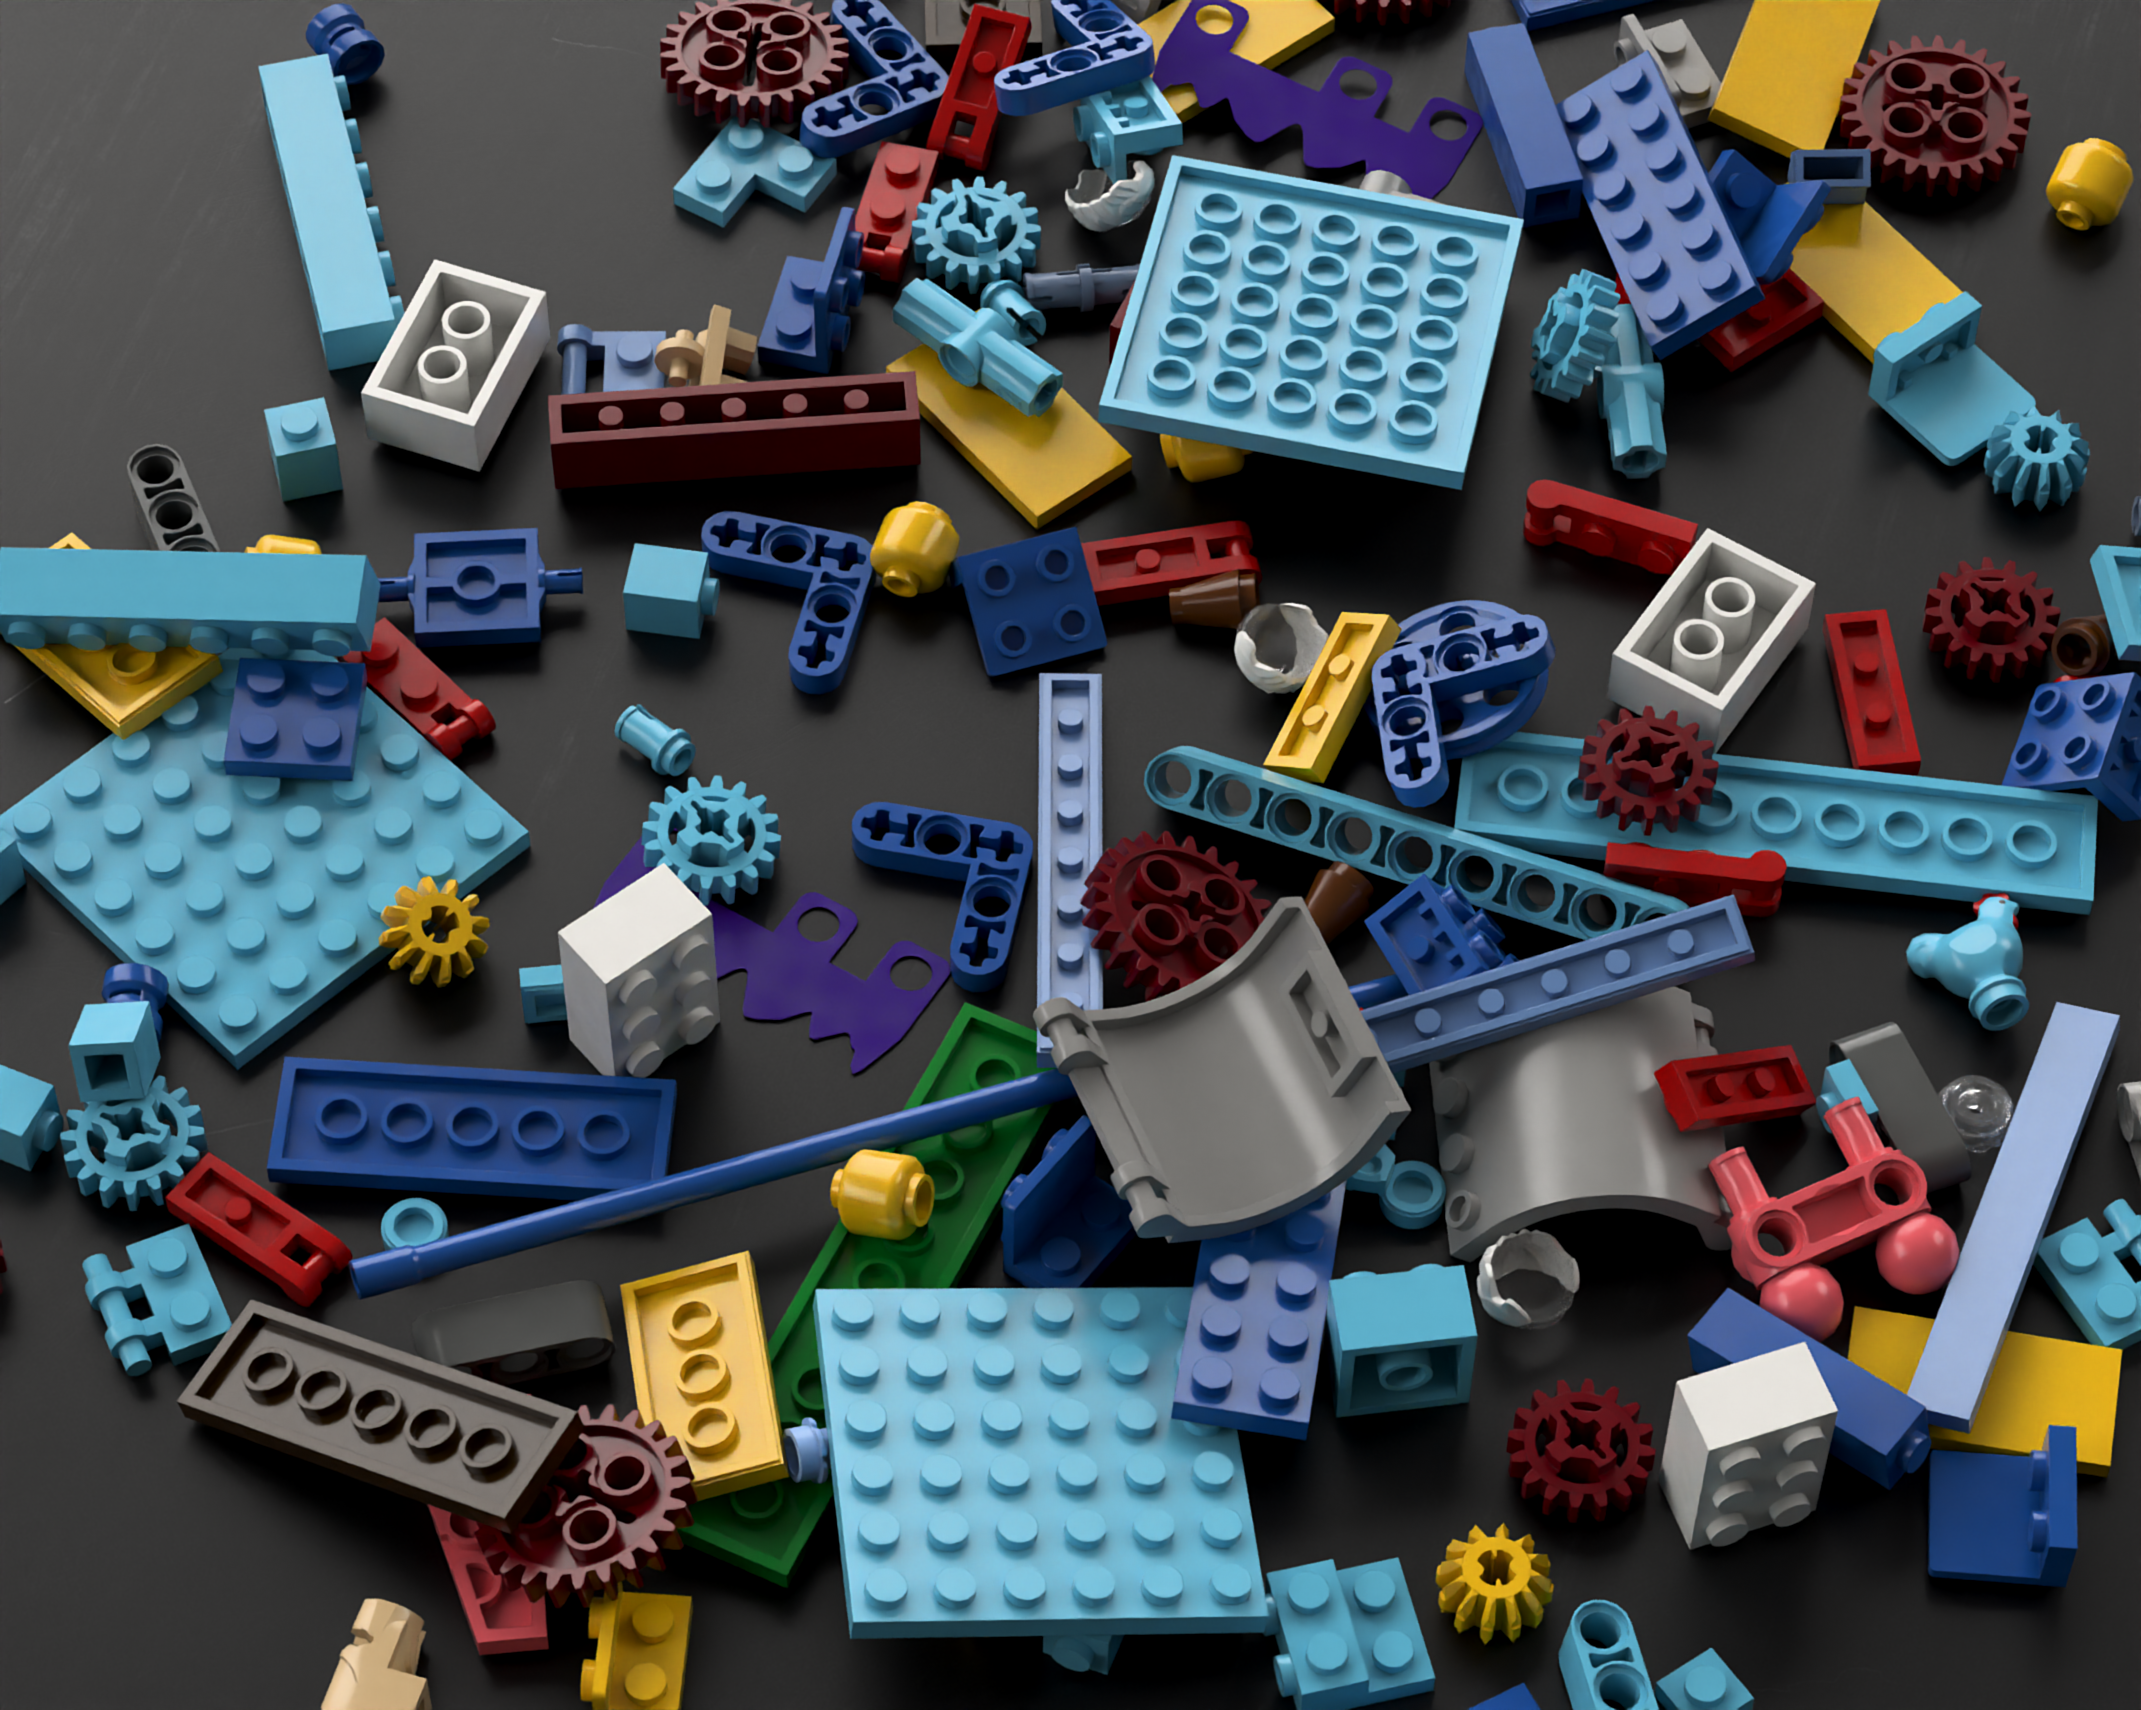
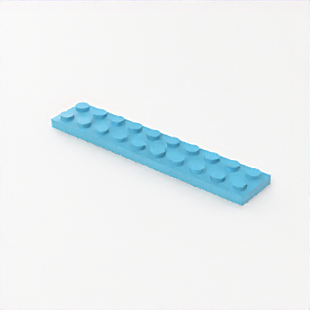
(1822, 819)

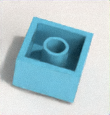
(1399, 1340)

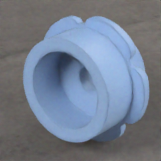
(807, 1452)

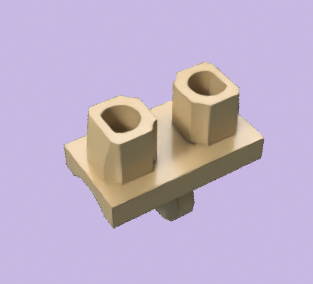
(706, 356)

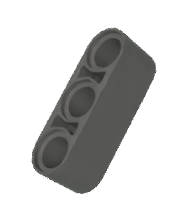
(168, 502)
(1908, 1105)
(520, 1333)

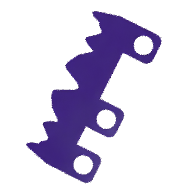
(1333, 124)
(795, 976)

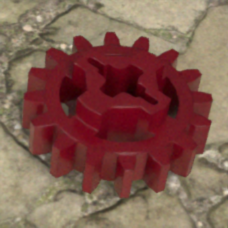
(1990, 619)
(1648, 770)
(1580, 1450)

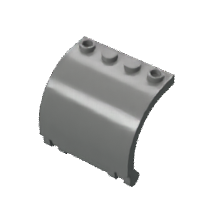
(1234, 1087)
(1576, 1125)

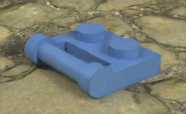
(626, 358)

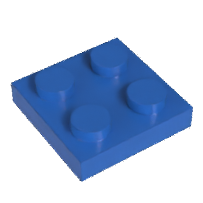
(295, 719)

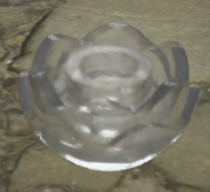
(1989, 1097)

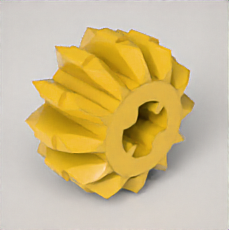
(417, 949)
(1490, 1561)

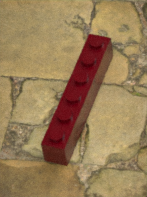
(734, 430)

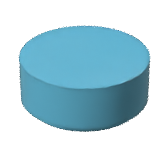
(1413, 1195)
(413, 1223)

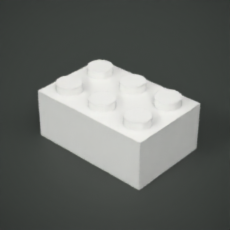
(456, 365)
(1711, 637)
(640, 975)
(1747, 1446)

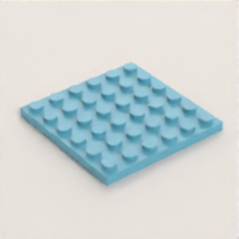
(1313, 322)
(252, 885)
(1024, 1467)

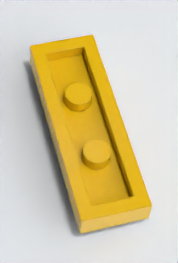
(1332, 697)

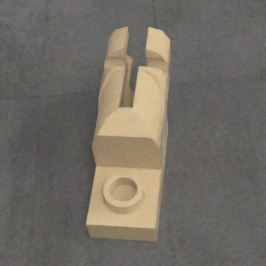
(381, 1663)

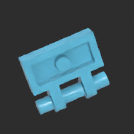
(2091, 1280)
(178, 1291)

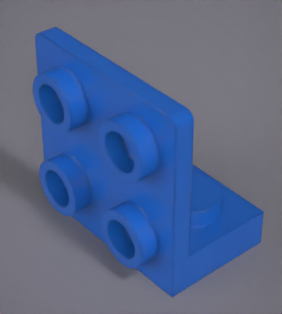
(1764, 214)
(813, 303)
(1030, 601)
(2082, 738)
(1436, 936)
(1062, 1218)
(2005, 1513)

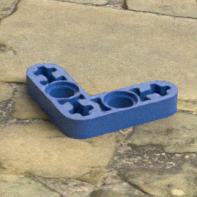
(1104, 55)
(904, 87)
(824, 584)
(1433, 682)
(982, 876)

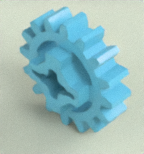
(976, 234)
(1575, 336)
(712, 838)
(135, 1143)

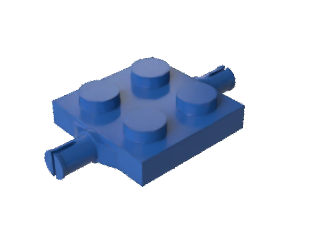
(478, 587)

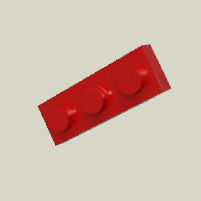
(1871, 692)
(1734, 1088)

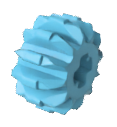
(2036, 458)

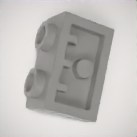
(1681, 63)

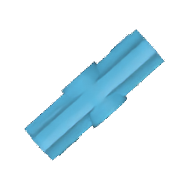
(977, 347)
(1632, 400)

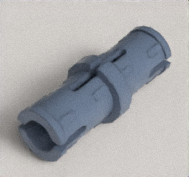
(1079, 287)

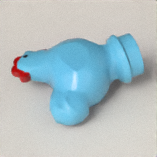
(1979, 962)

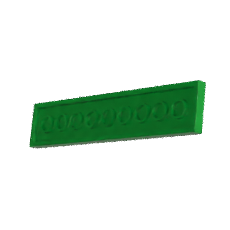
(776, 1522)

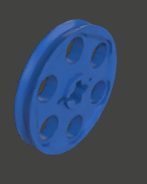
(1482, 723)

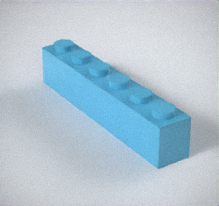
(330, 211)
(187, 600)

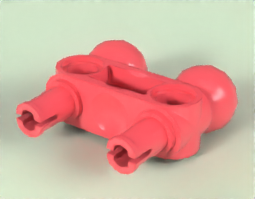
(1832, 1219)

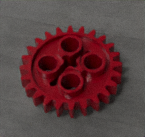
(712, 55)
(1934, 115)
(1168, 911)
(599, 1513)

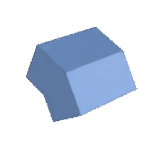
(1842, 169)

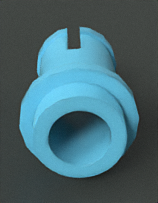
(1009, 301)
(666, 748)

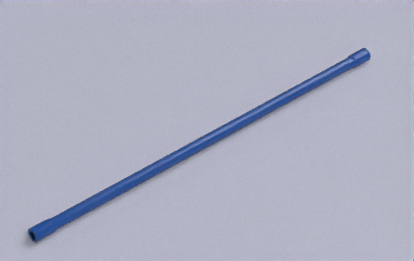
(412, 1264)

